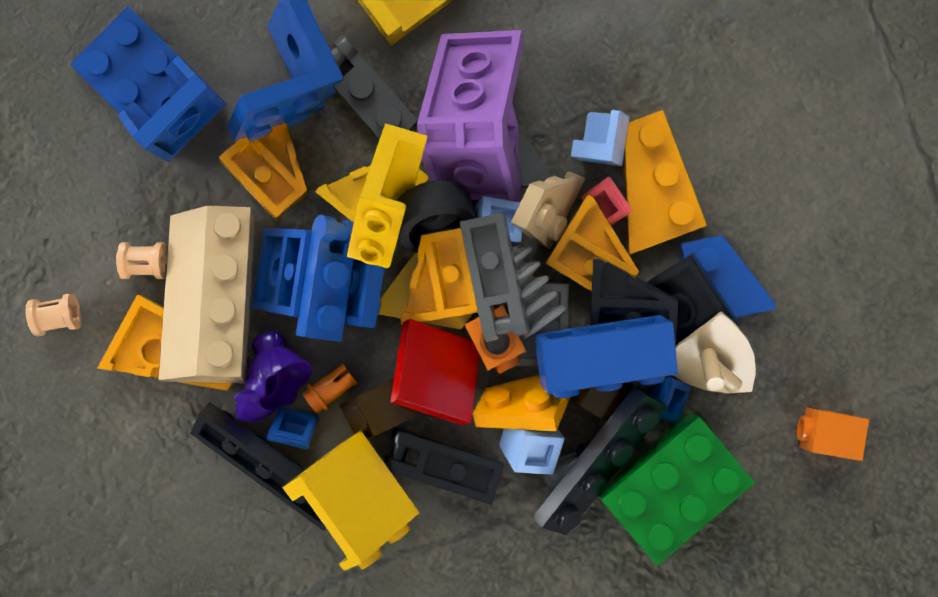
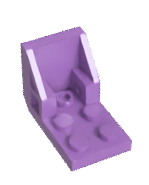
(473, 115)

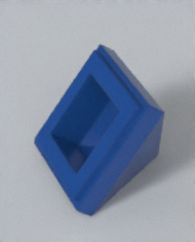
(674, 395)
(293, 428)

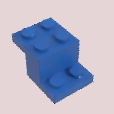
(283, 272)

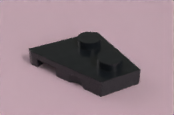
(624, 296)

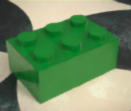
(675, 487)

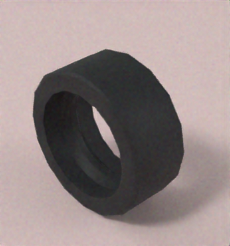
(430, 200)

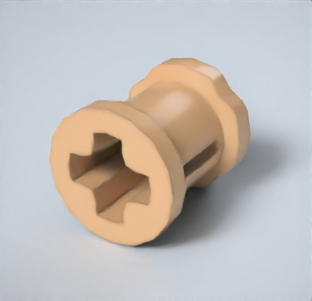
(142, 260)
(53, 314)

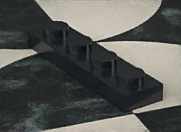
(251, 455)
(600, 461)

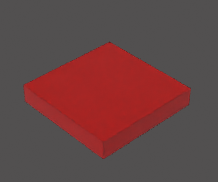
(435, 372)

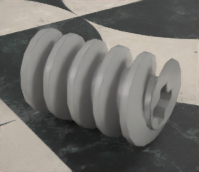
(535, 301)

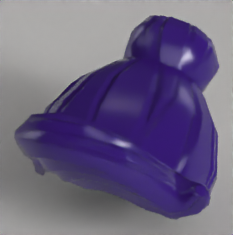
(271, 378)

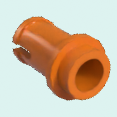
(329, 388)

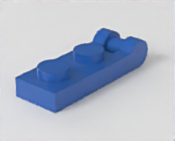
(326, 281)

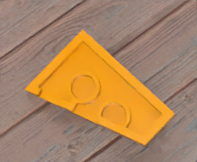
(657, 185)
(138, 343)

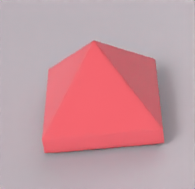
(609, 200)

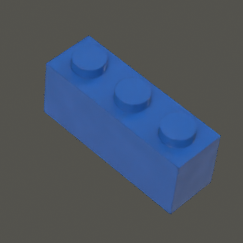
(606, 355)

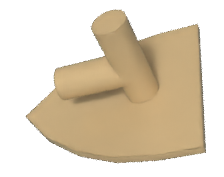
(717, 358)

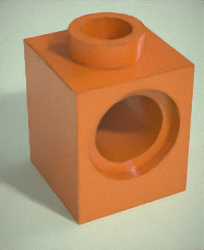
(503, 360)
(832, 433)

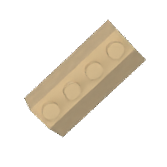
(208, 295)

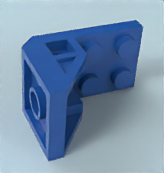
(148, 84)

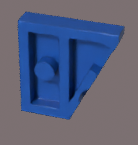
(729, 275)

